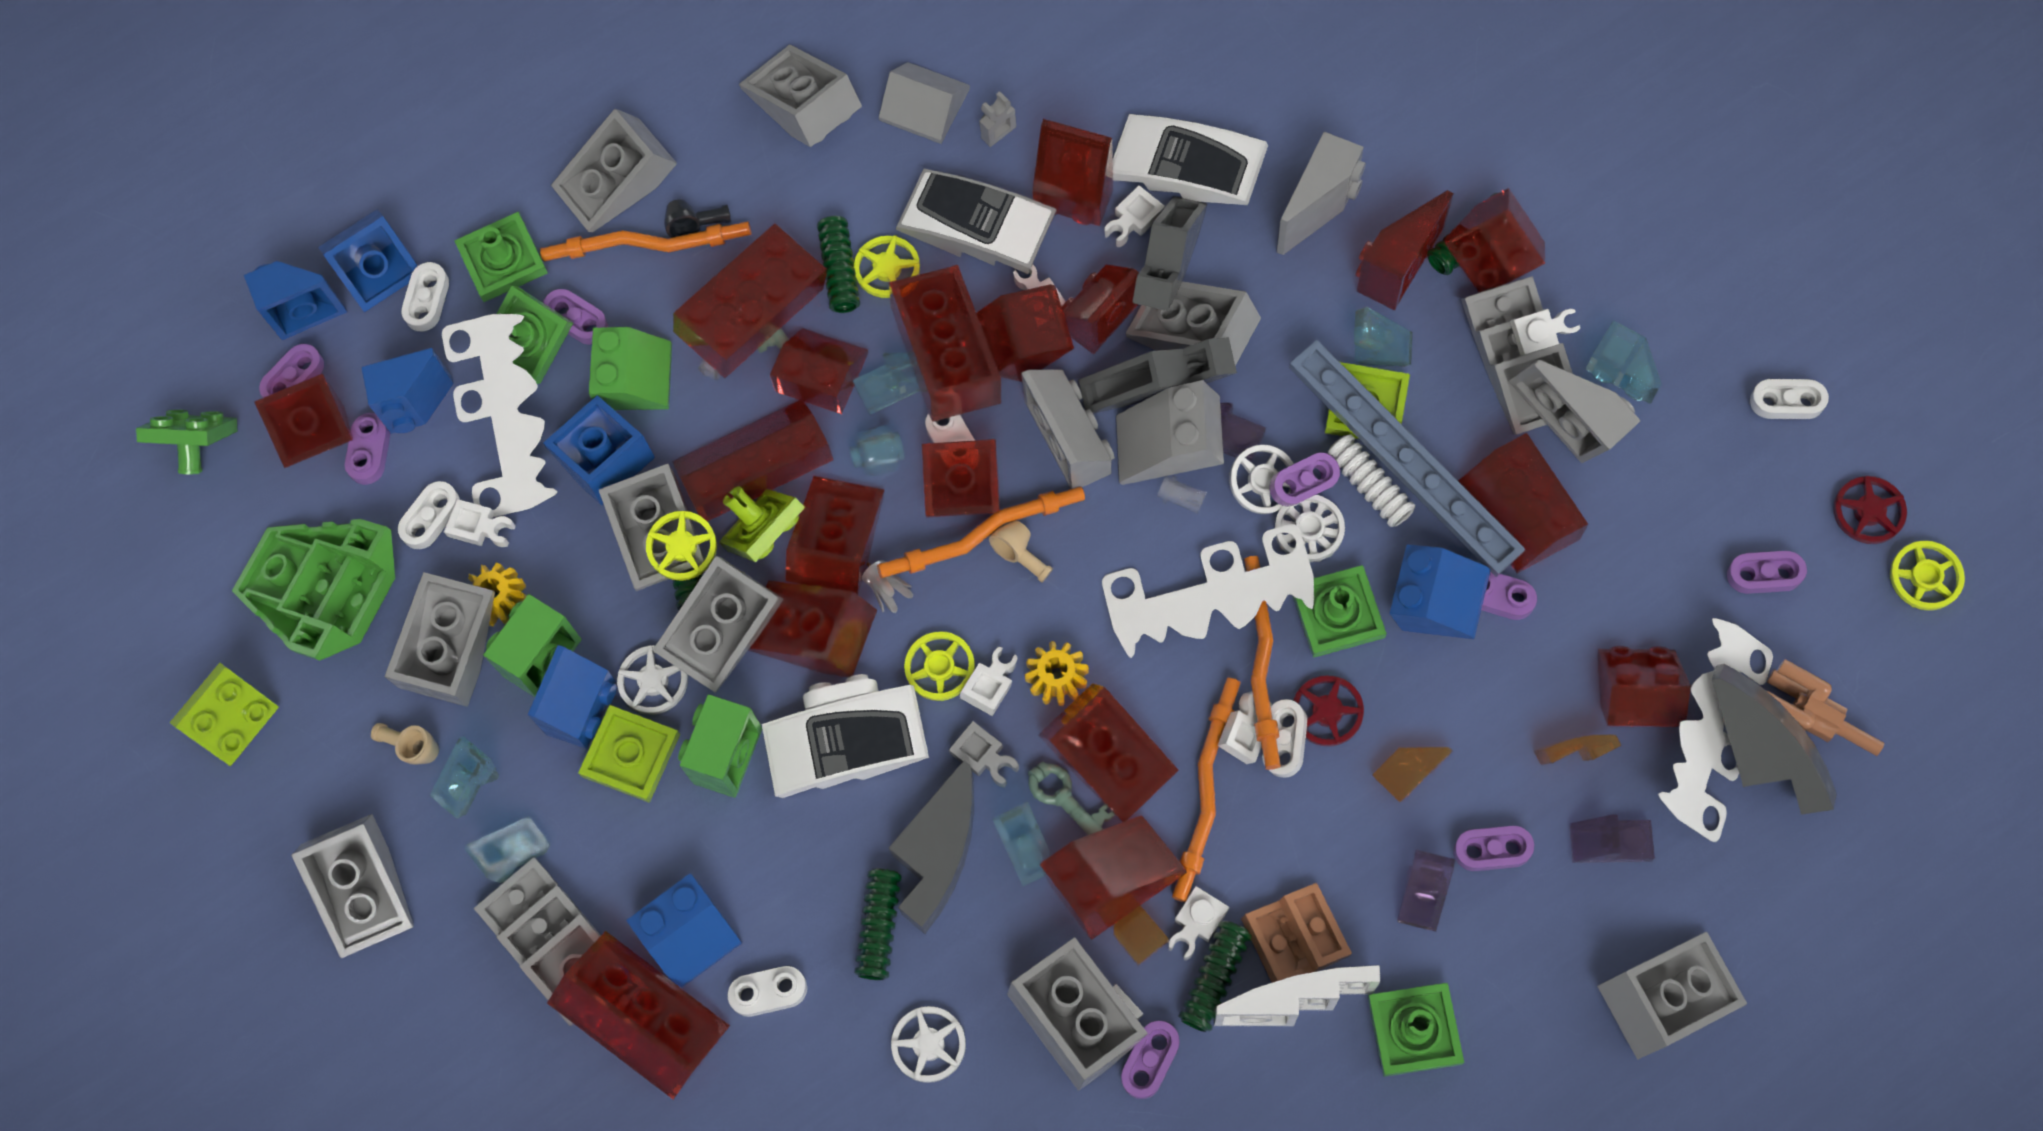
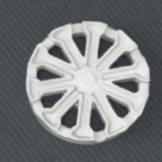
(1313, 527)

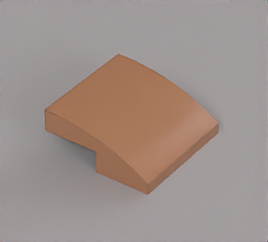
(1296, 934)

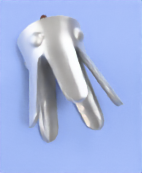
(883, 586)

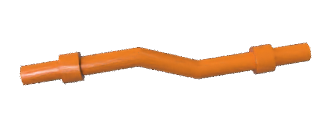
(578, 247)
(916, 560)
(1265, 728)
(1192, 859)

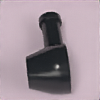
(683, 220)

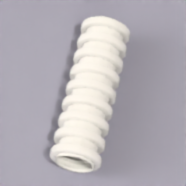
(1371, 481)

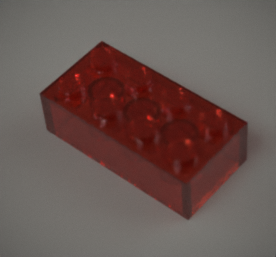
(749, 300)
(945, 343)

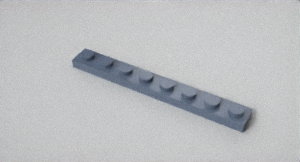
(1406, 458)

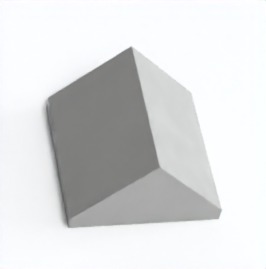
(922, 101)

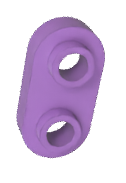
(579, 312)
(289, 369)
(367, 446)
(1302, 480)
(1764, 572)
(1499, 598)
(1492, 848)
(1150, 1060)

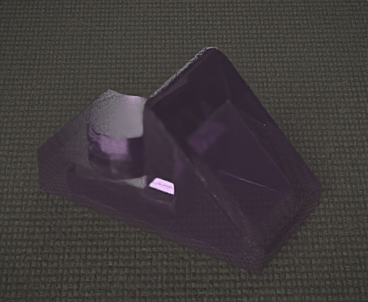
(1239, 433)
(1611, 840)
(1425, 890)

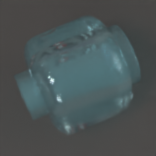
(877, 451)

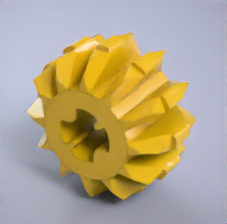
(505, 584)
(1070, 668)

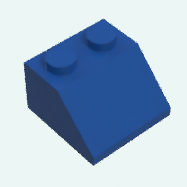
(369, 260)
(292, 298)
(406, 389)
(599, 448)
(1439, 592)
(572, 698)
(684, 931)

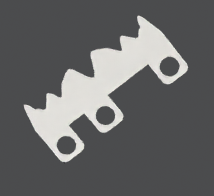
(501, 393)
(1231, 592)
(1705, 739)

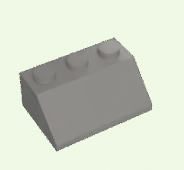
(1067, 426)
(1076, 1013)

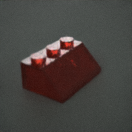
(1526, 500)

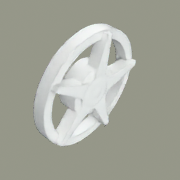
(1258, 478)
(651, 680)
(928, 1044)

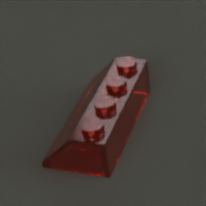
(754, 458)
(638, 1014)

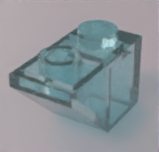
(1626, 362)

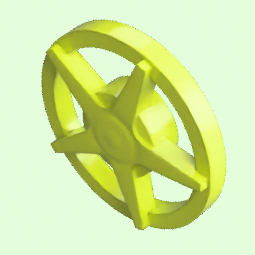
(886, 264)
(681, 545)
(1927, 575)
(939, 665)

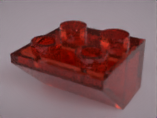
(1496, 242)
(1025, 330)
(1642, 687)

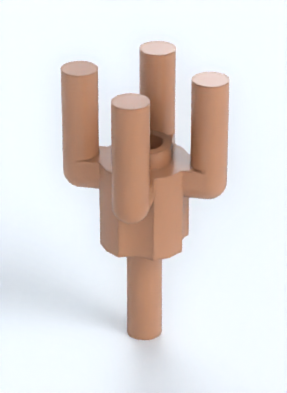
(1814, 708)

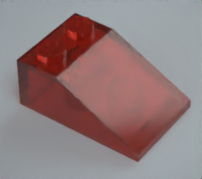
(1074, 172)
(1400, 251)
(833, 535)
(816, 628)
(1108, 751)
(1111, 873)

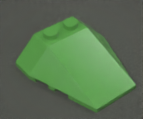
(319, 583)

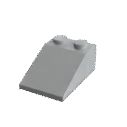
(802, 94)
(613, 170)
(1323, 190)
(1195, 316)
(1577, 410)
(1170, 433)
(634, 509)
(717, 624)
(442, 640)
(354, 885)
(1672, 995)

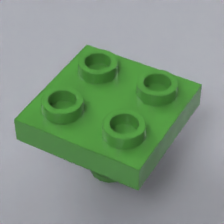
(500, 256)
(538, 333)
(188, 433)
(1341, 613)
(1415, 1029)

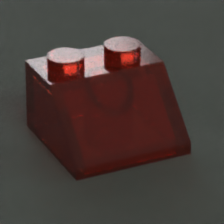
(1101, 306)
(818, 369)

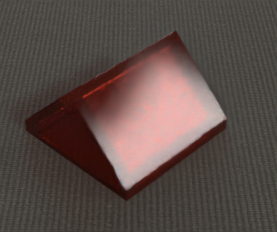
(305, 420)
(961, 478)

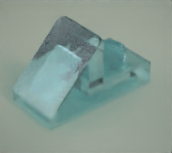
(1381, 340)
(887, 383)
(462, 777)
(1022, 842)
(507, 848)

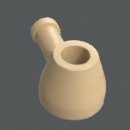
(1011, 544)
(411, 745)

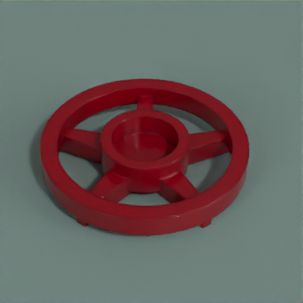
(1870, 509)
(1329, 709)

